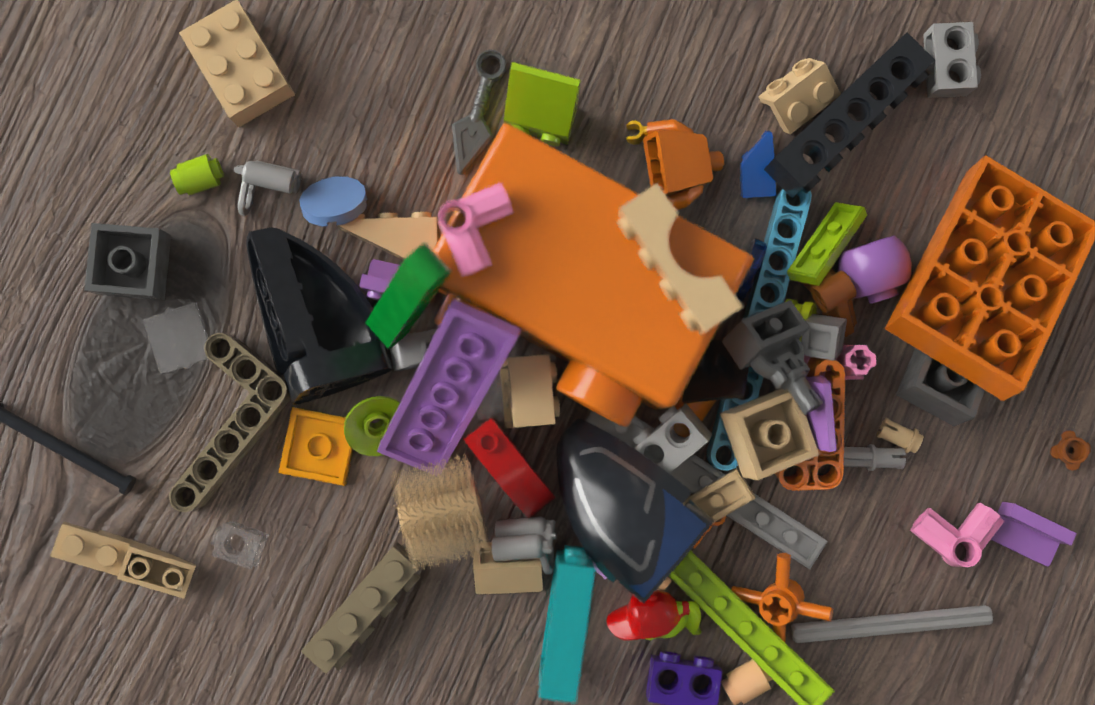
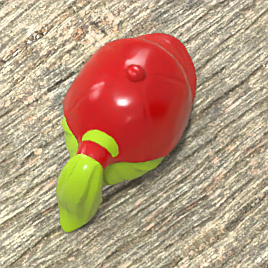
(656, 618)

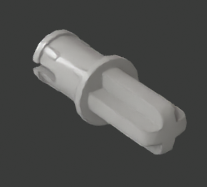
(874, 457)

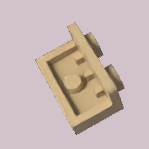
(800, 94)

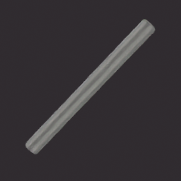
(891, 624)

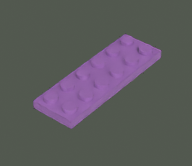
(448, 386)

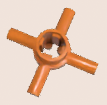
(791, 601)

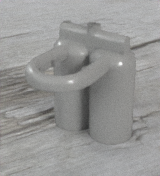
(266, 176)
(525, 540)

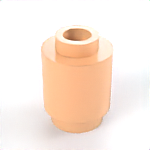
(746, 682)

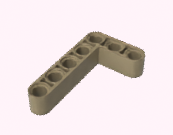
(237, 423)

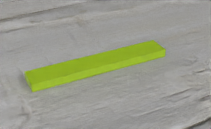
(750, 632)

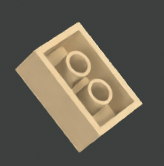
(237, 63)

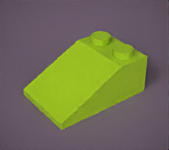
(541, 103)

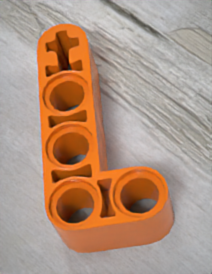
(806, 474)

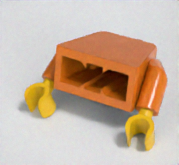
(676, 159)

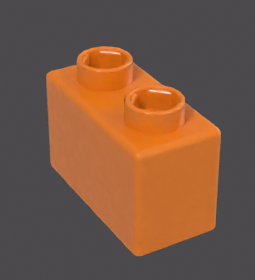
(579, 282)

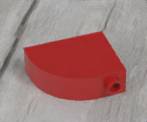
(509, 468)

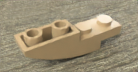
(124, 558)

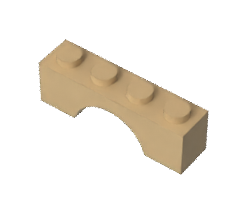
(702, 299)

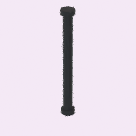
(67, 451)

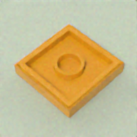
(316, 447)

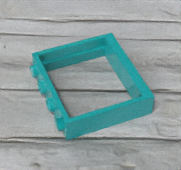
(566, 624)

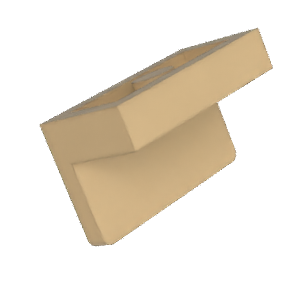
(505, 576)

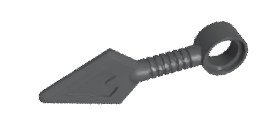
(472, 132)

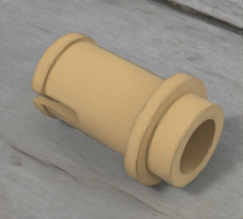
(900, 435)

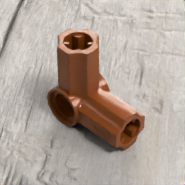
(835, 297)

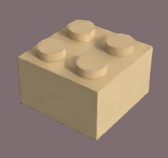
(529, 391)
(769, 434)

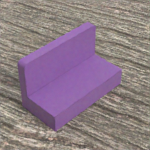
(1030, 533)

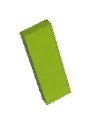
(827, 243)

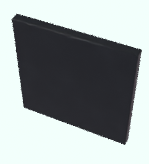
(716, 376)

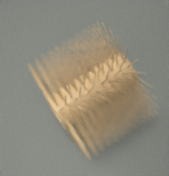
(440, 512)

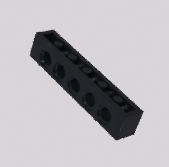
(904, 59)

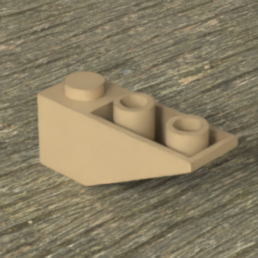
(396, 234)

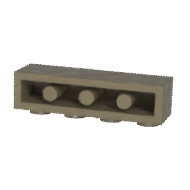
(358, 611)

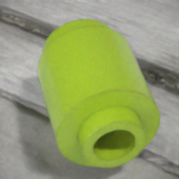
(197, 175)

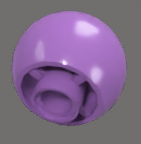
(877, 268)

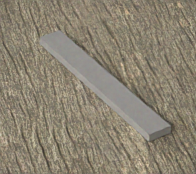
(755, 516)

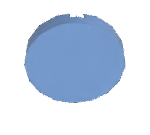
(333, 201)

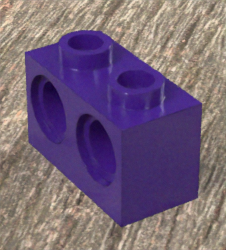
(681, 690)

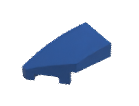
(753, 177)

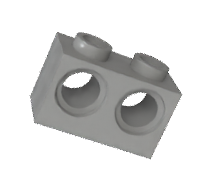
(947, 59)
(675, 448)

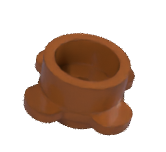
(1080, 450)

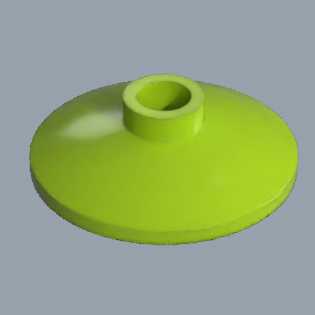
(360, 432)

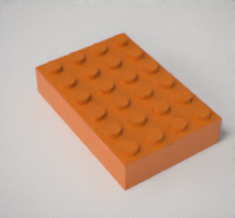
(994, 279)

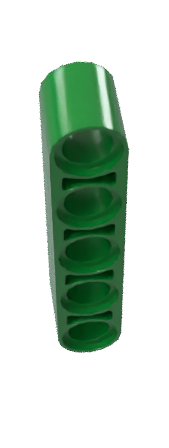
(407, 295)

